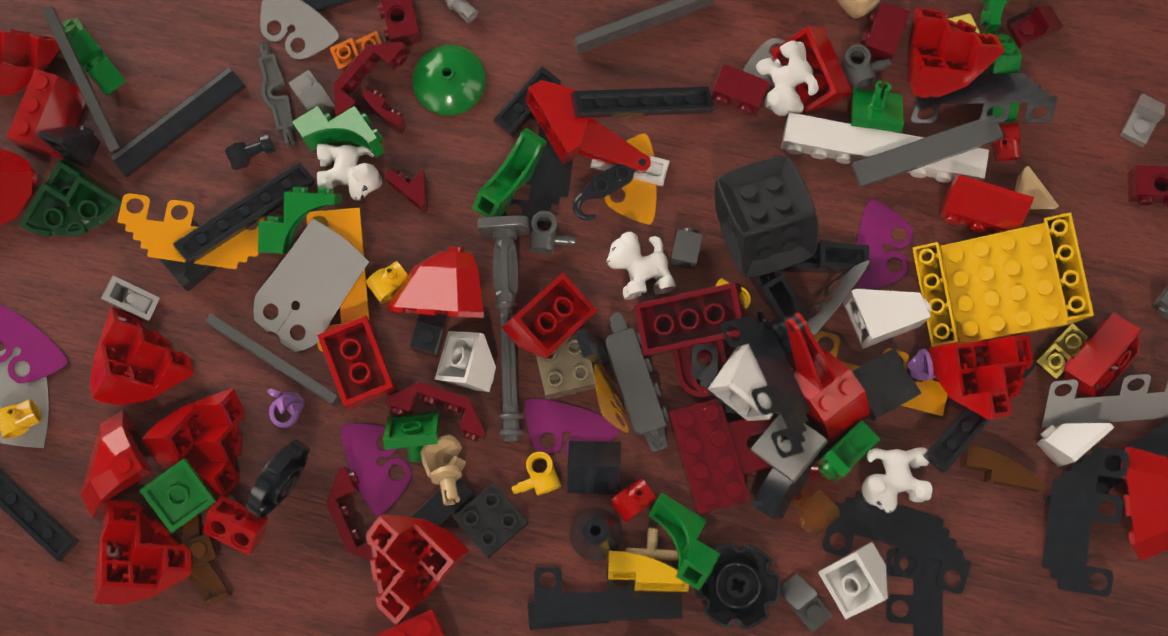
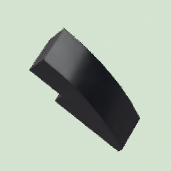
(833, 258)
(778, 294)
(778, 492)

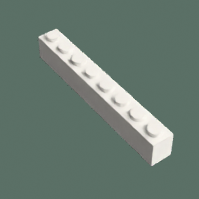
(851, 143)

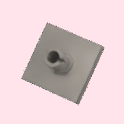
(792, 466)

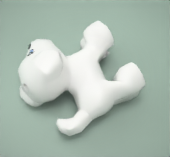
(783, 97)
(360, 178)
(626, 254)
(883, 489)

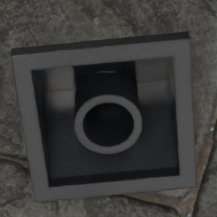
(594, 467)

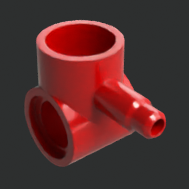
(1010, 146)
(633, 500)

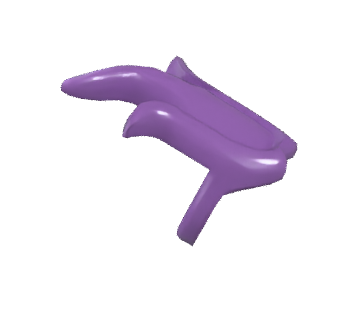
(921, 366)
(289, 399)

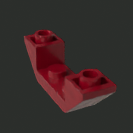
(392, 54)
(406, 401)
(344, 487)

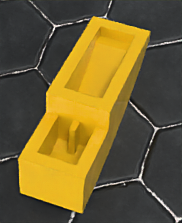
(645, 571)

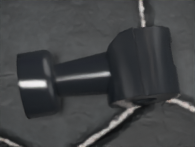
(240, 154)

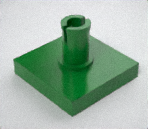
(877, 108)
(412, 433)
(178, 495)

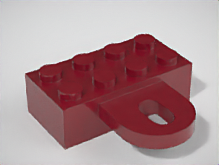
(688, 320)
(715, 454)

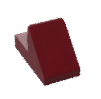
(1034, 26)
(414, 191)

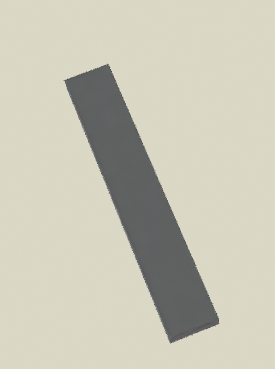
(637, 23)
(81, 78)
(925, 151)
(273, 360)

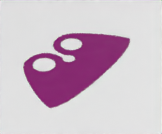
(876, 231)
(35, 347)
(558, 417)
(362, 455)

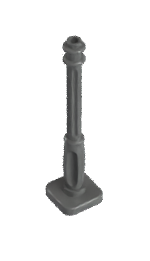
(505, 274)

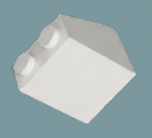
(884, 314)
(737, 381)

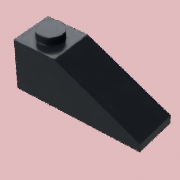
(72, 143)
(429, 334)

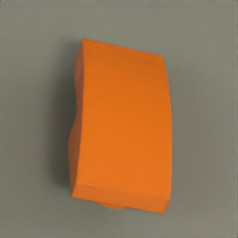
(348, 50)

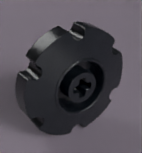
(278, 478)
(758, 588)

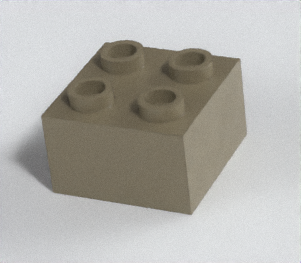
(566, 371)

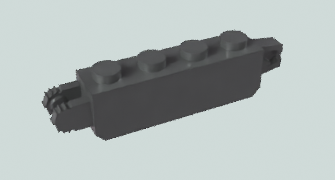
(635, 383)

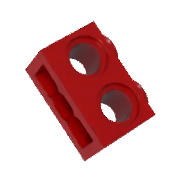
(234, 525)

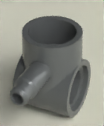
(864, 73)
(545, 241)

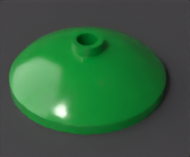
(453, 93)

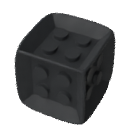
(766, 216)

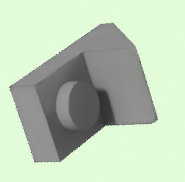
(312, 93)
(1143, 120)
(130, 298)

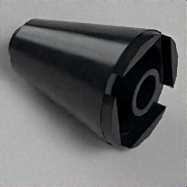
(595, 547)

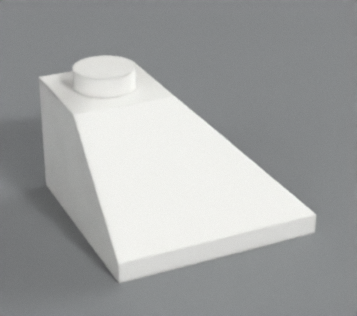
(466, 362)
(1071, 440)
(857, 580)

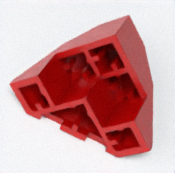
(947, 53)
(21, 55)
(15, 184)
(441, 285)
(134, 362)
(983, 372)
(204, 435)
(113, 464)
(1147, 502)
(136, 556)
(410, 561)

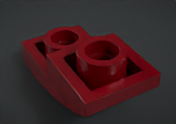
(379, 106)

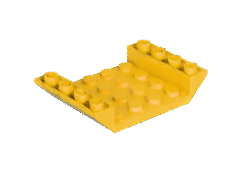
(1004, 283)

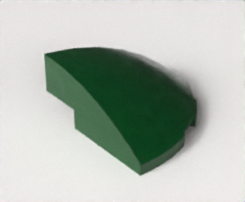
(70, 203)

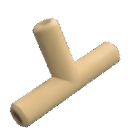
(652, 551)

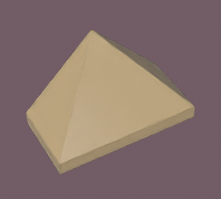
(1030, 185)

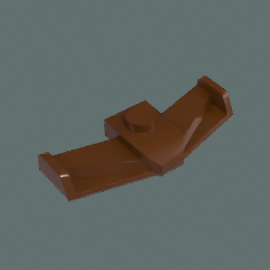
(202, 553)

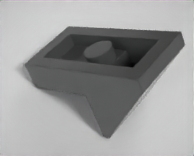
(804, 602)

